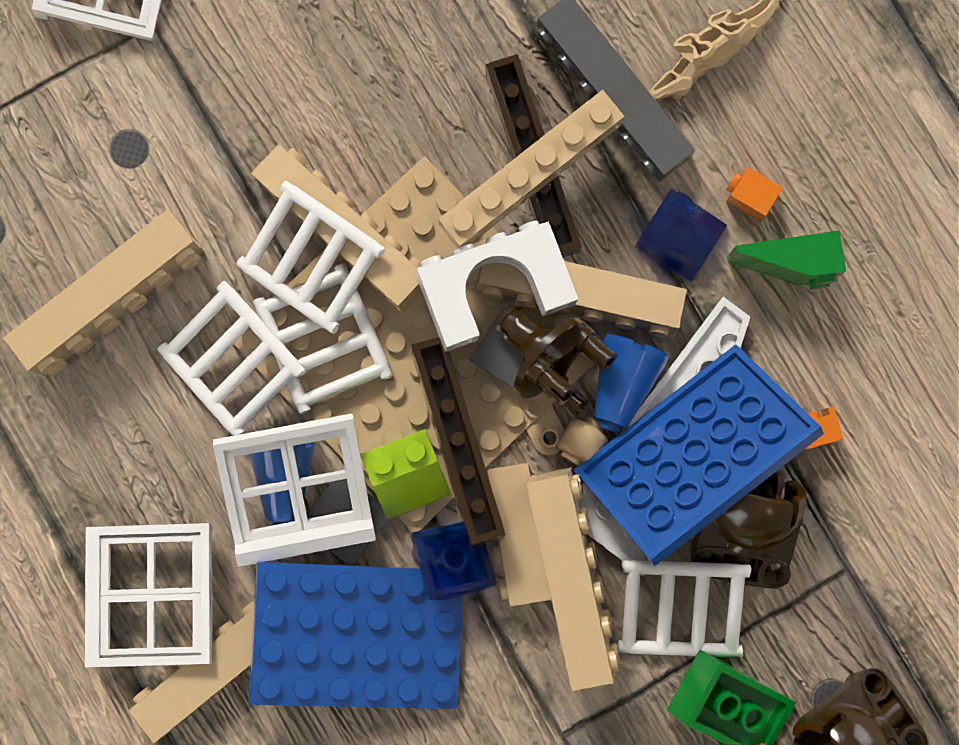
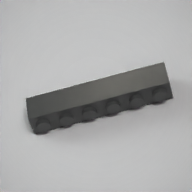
(600, 67)

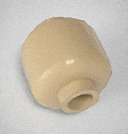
(581, 440)

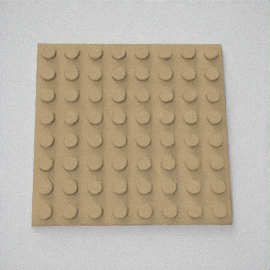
(397, 405)

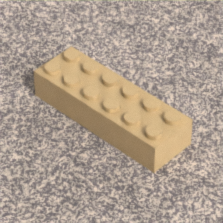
(104, 295)
(572, 580)

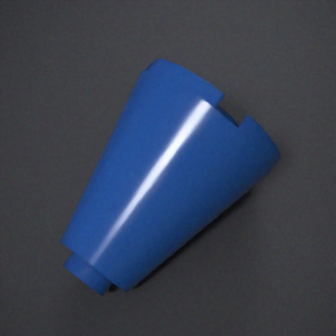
(626, 382)
(269, 469)

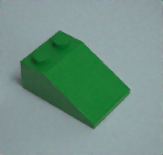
(797, 260)
(729, 704)

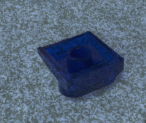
(681, 234)
(449, 564)

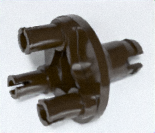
(550, 353)

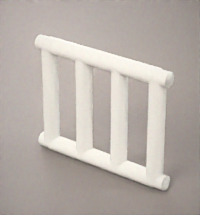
(344, 231)
(366, 338)
(269, 344)
(668, 571)

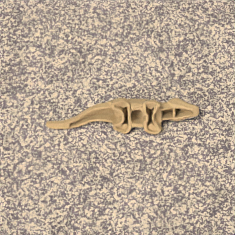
(712, 47)

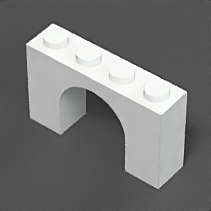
(529, 250)

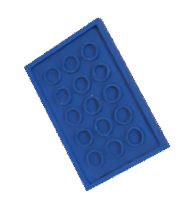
(697, 453)
(352, 638)

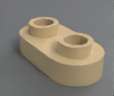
(546, 422)

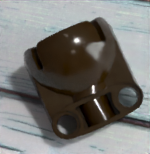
(757, 532)
(861, 715)

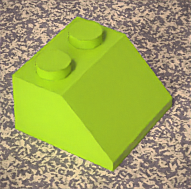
(405, 474)

